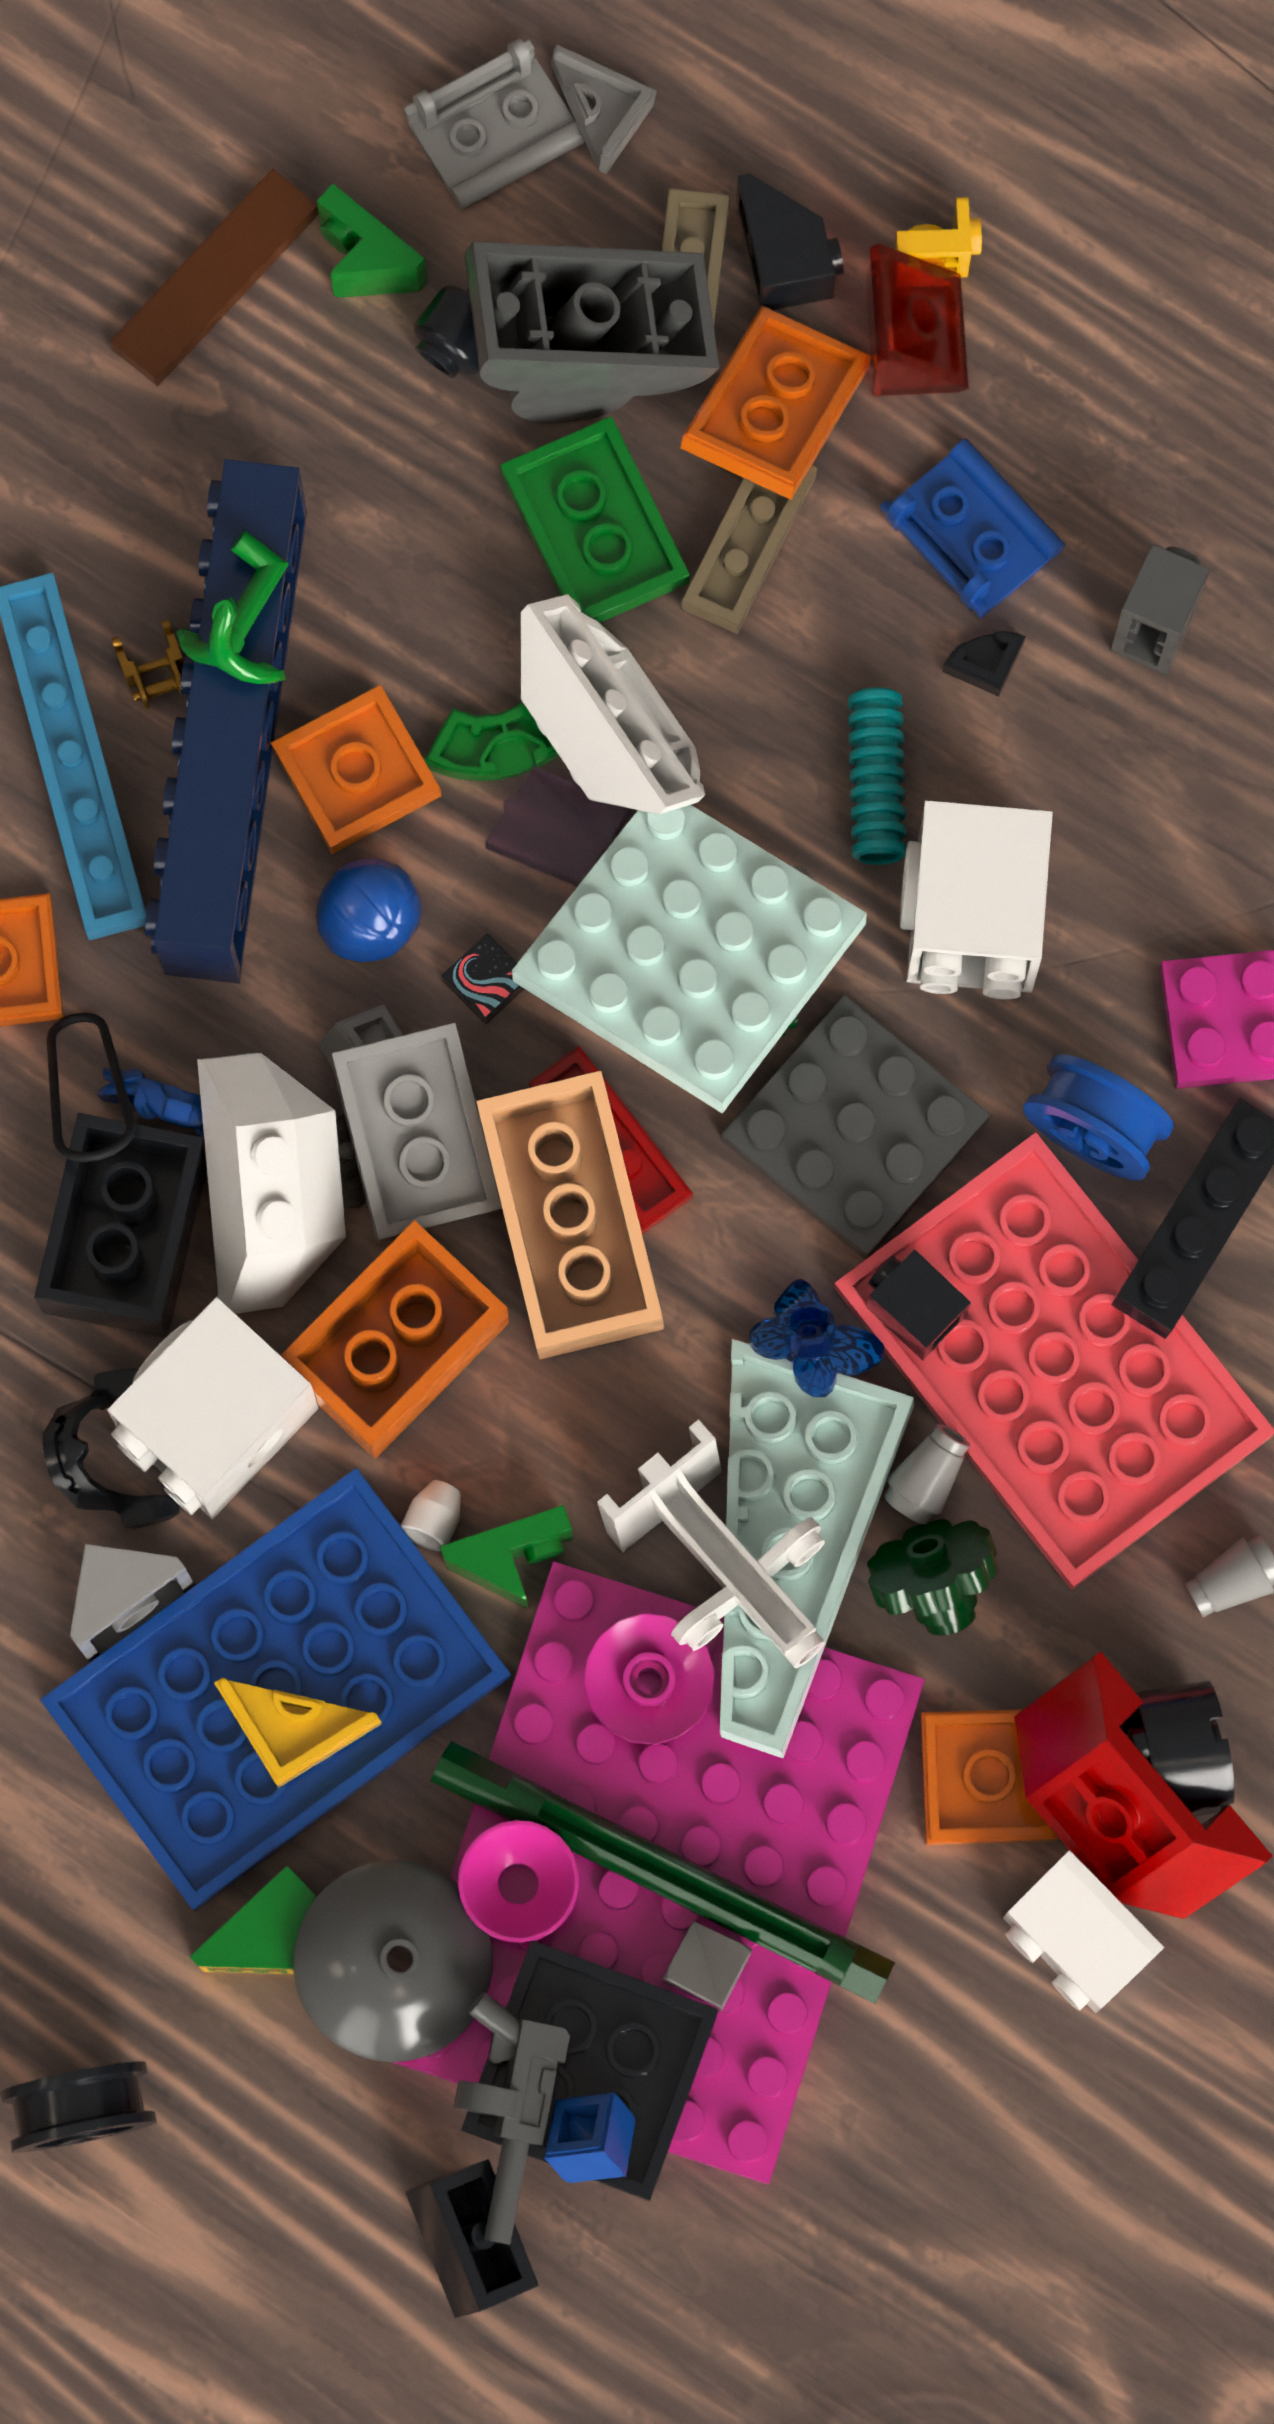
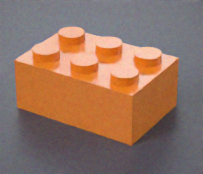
(396, 1338)

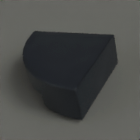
(985, 660)

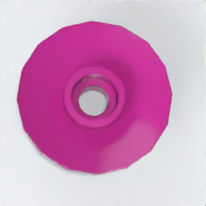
(641, 1646)

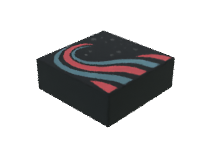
(484, 978)

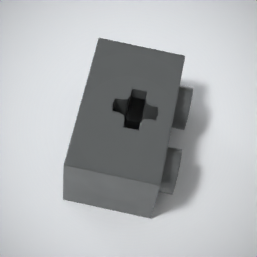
(1160, 607)

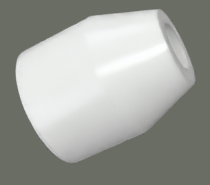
(433, 1515)

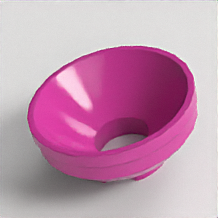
(525, 1845)

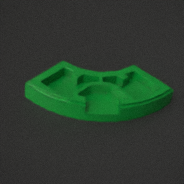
(489, 745)

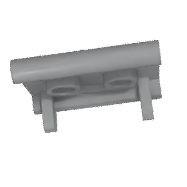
(492, 125)

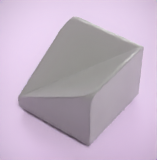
(707, 1965)

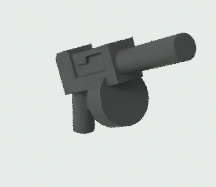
(520, 2105)

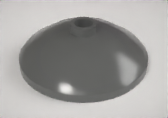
(345, 1970)

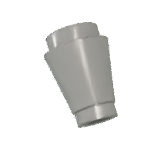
(927, 1475)
(1234, 1577)

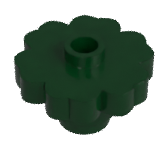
(935, 1573)

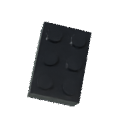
(122, 1227)

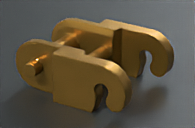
(132, 671)

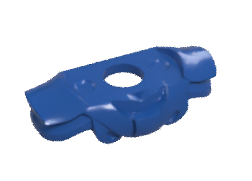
(156, 1099)

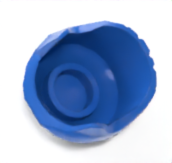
(368, 910)

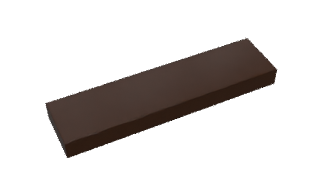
(214, 277)

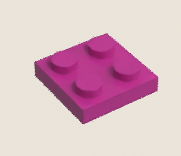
(1220, 1018)

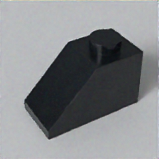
(786, 247)

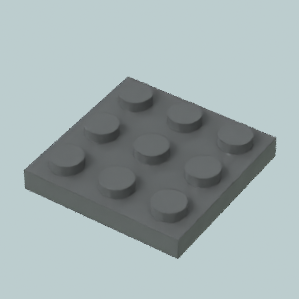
(855, 1127)

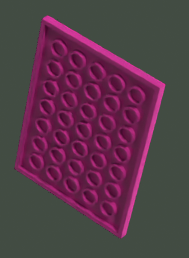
(769, 1823)

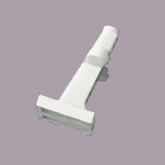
(672, 1497)

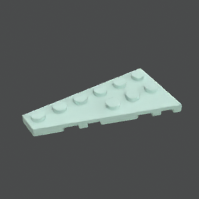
(786, 1464)

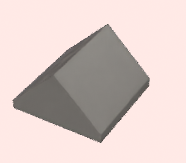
(121, 1593)

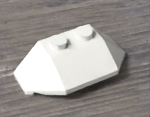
(603, 712)
(268, 1180)

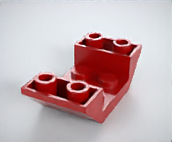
(1117, 1807)

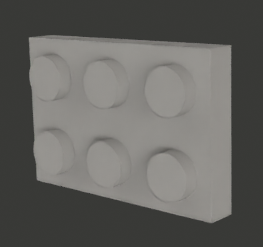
(415, 1130)

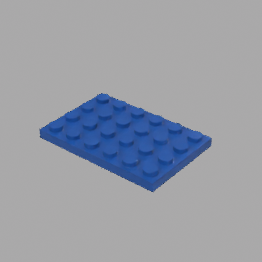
(314, 1609)

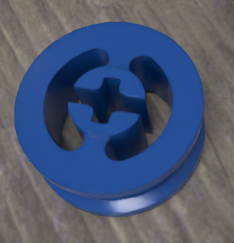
(1098, 1117)

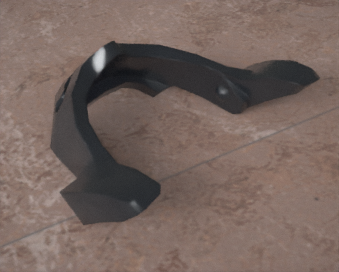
(66, 1453)

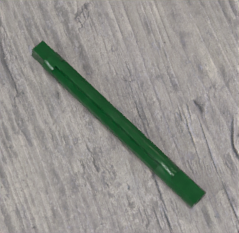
(665, 1872)

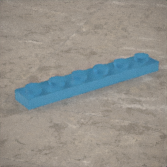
(71, 757)

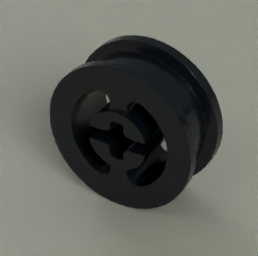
(78, 2106)

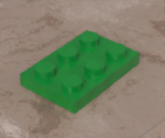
(595, 521)

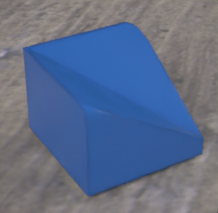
(590, 2137)

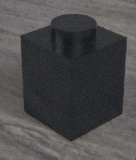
(916, 1302)

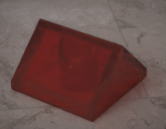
(914, 325)

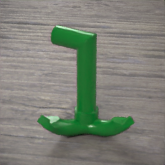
(234, 621)

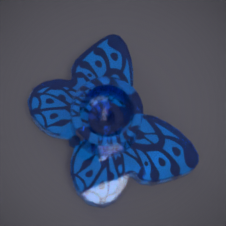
(809, 1339)

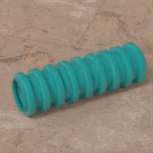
(877, 776)

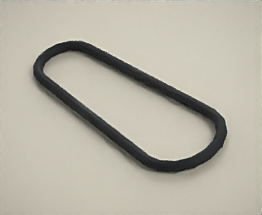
(55, 1096)

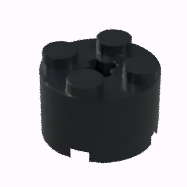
(1185, 1744)

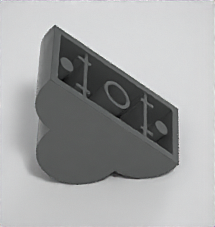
(588, 326)

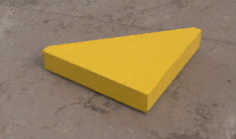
(292, 1729)

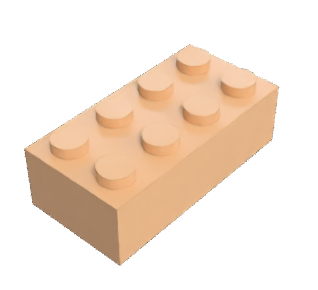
(570, 1215)

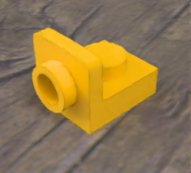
(945, 247)

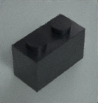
(453, 2224)

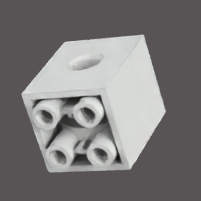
(976, 898)
(210, 1409)

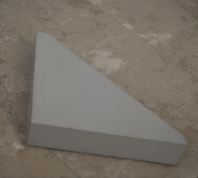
(603, 104)

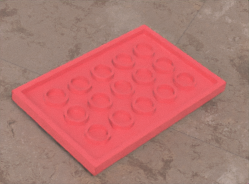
(1064, 1399)

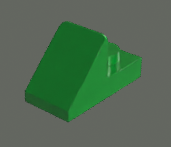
(377, 257)
(490, 1555)

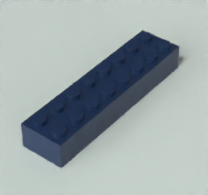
(226, 737)

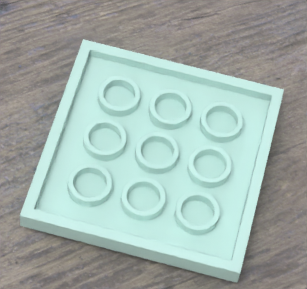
(690, 950)

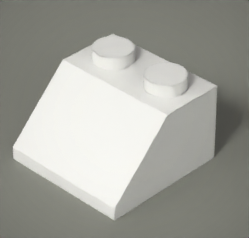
(1080, 1934)

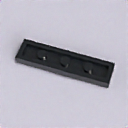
(1200, 1220)

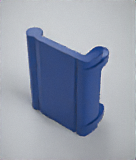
(973, 528)

